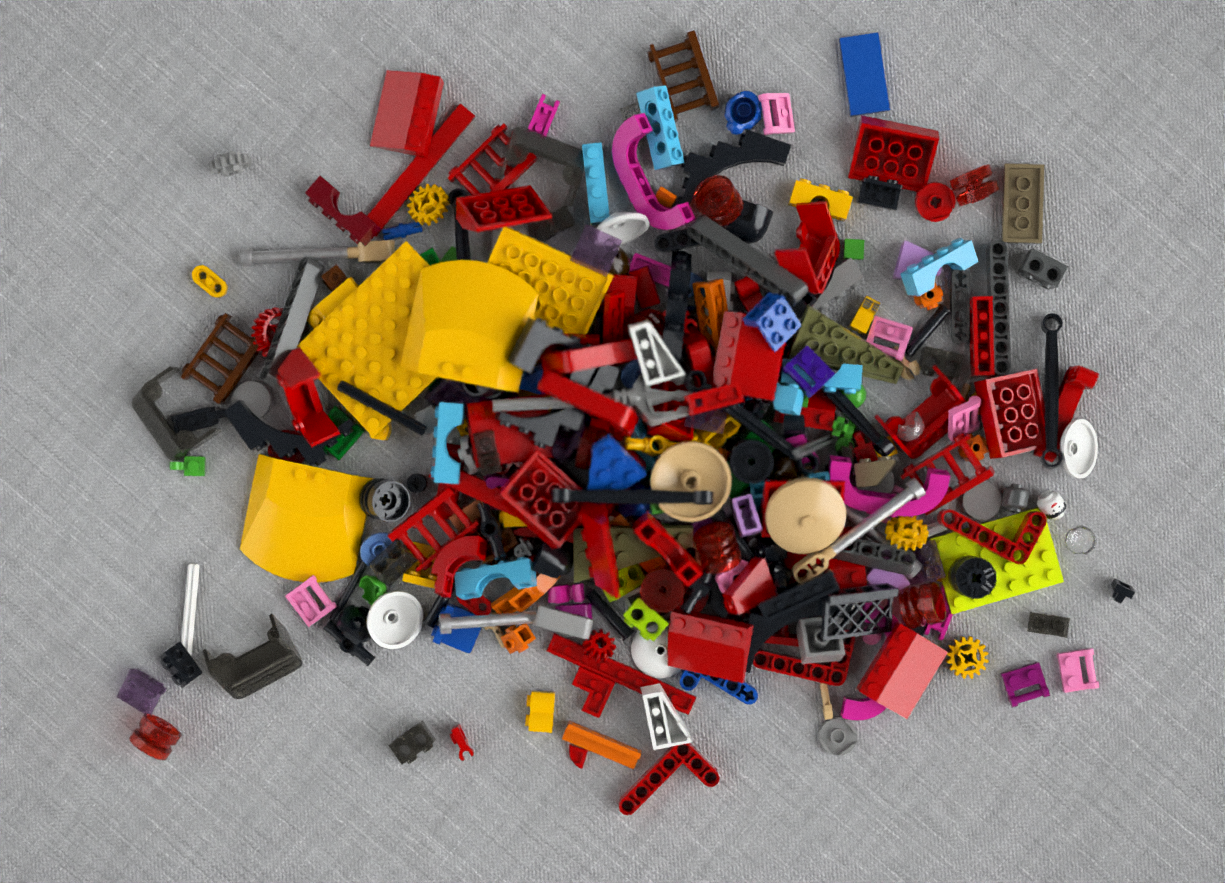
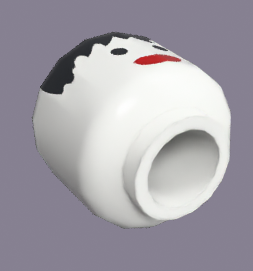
(1051, 505)

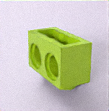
(627, 583)
(648, 616)

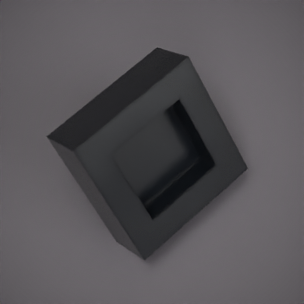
(1121, 590)

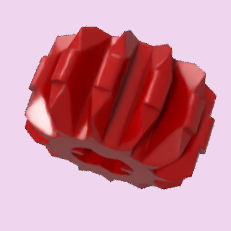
(604, 641)

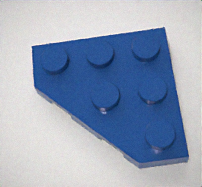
(612, 467)

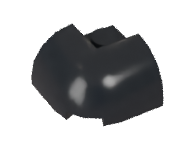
(751, 223)
(554, 561)

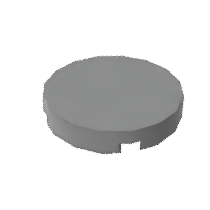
(255, 396)
(982, 501)
(837, 736)

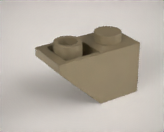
(872, 473)

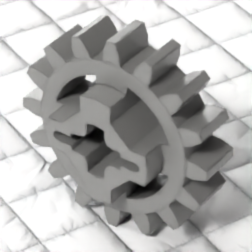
(230, 163)

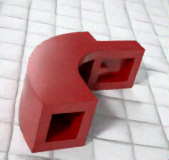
(452, 557)

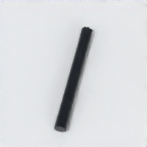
(348, 591)

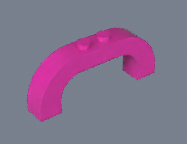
(635, 181)
(870, 501)
(864, 708)

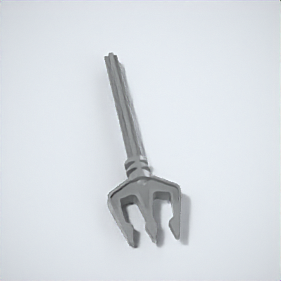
(638, 397)

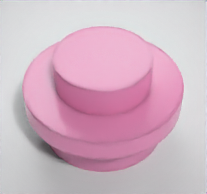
(871, 639)

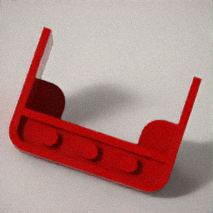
(817, 250)
(297, 379)
(933, 413)

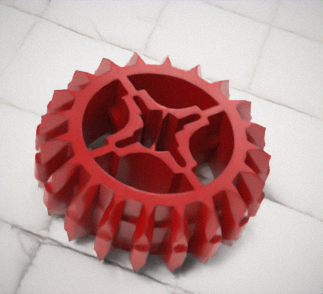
(264, 330)

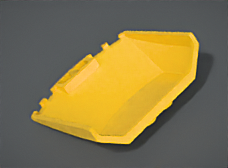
(468, 323)
(303, 520)

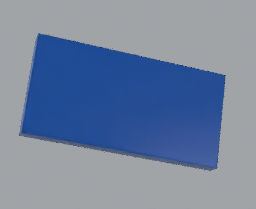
(864, 74)

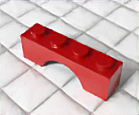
(656, 536)

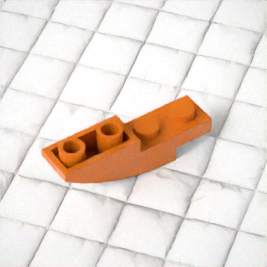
(521, 599)

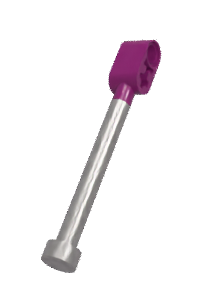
(447, 622)

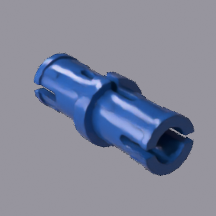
(402, 230)

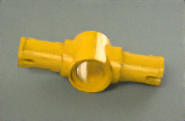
(645, 445)

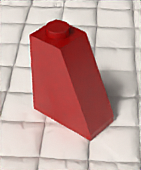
(749, 587)

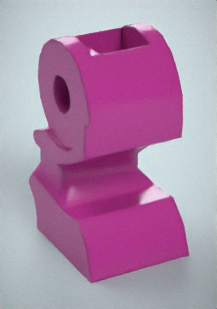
(566, 592)

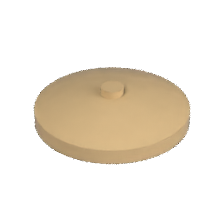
(691, 468)
(805, 515)

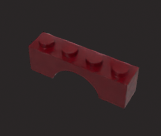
(326, 196)

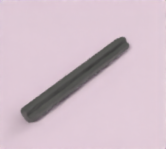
(812, 446)

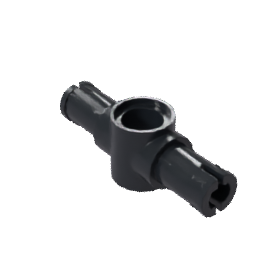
(495, 538)
(780, 575)
(697, 591)
(357, 650)

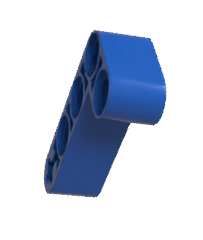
(721, 683)

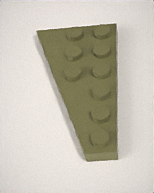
(840, 346)
(627, 547)

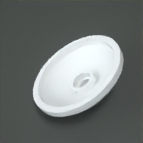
(625, 225)
(1079, 448)
(403, 624)
(646, 655)

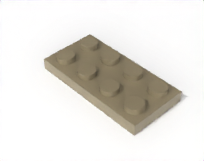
(1022, 203)

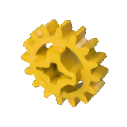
(428, 204)
(906, 532)
(971, 650)

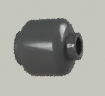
(1015, 498)

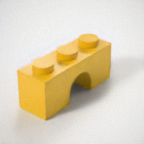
(837, 202)

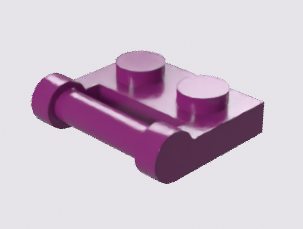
(497, 479)
(1024, 677)

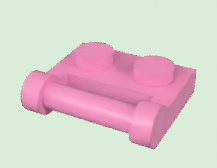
(781, 113)
(891, 332)
(959, 418)
(305, 603)
(1071, 670)

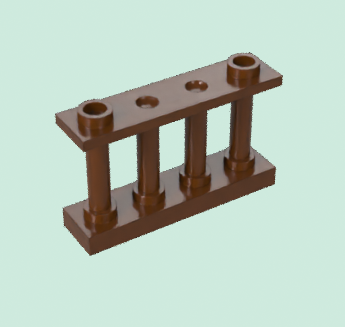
(696, 62)
(232, 376)

